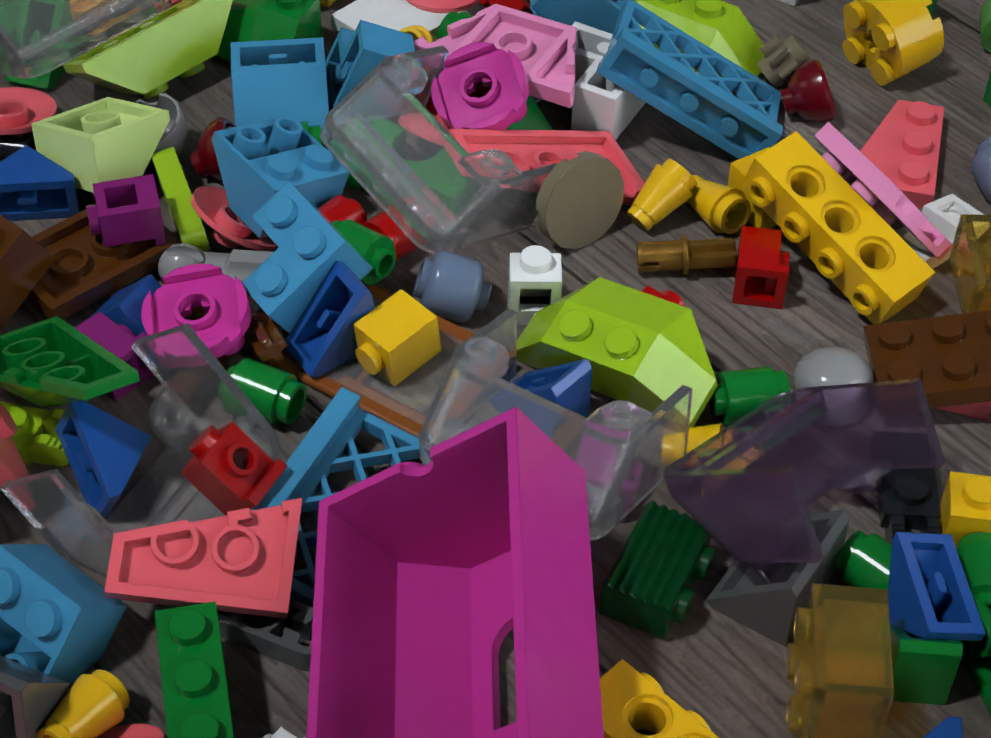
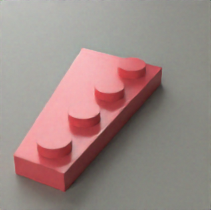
(545, 147)

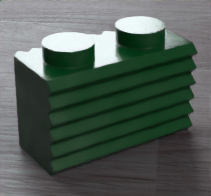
(657, 570)

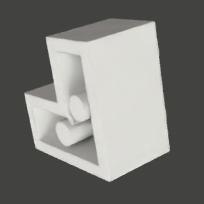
(598, 101)

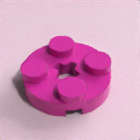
(474, 64)
(203, 286)

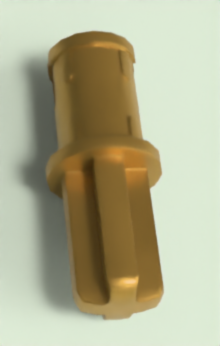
(685, 254)

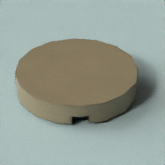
(580, 200)

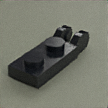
(909, 501)

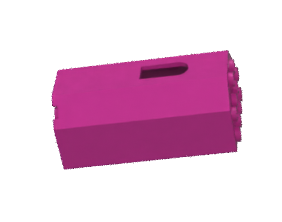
(433, 573)

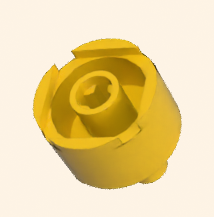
(891, 36)

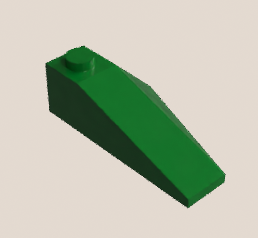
(270, 21)
(59, 365)

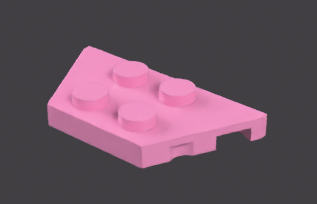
(541, 44)
(879, 190)

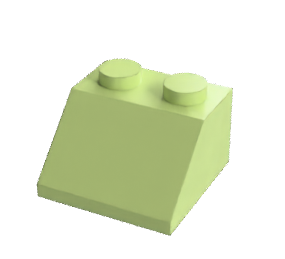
(102, 139)

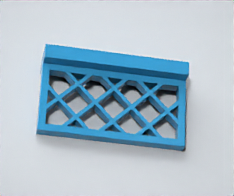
(694, 100)
(321, 455)

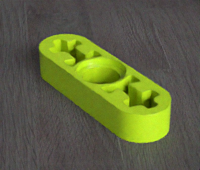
(178, 198)

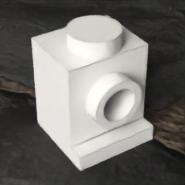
(533, 274)

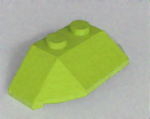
(715, 25)
(156, 49)
(633, 340)

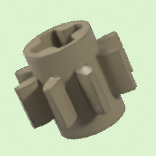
(782, 59)

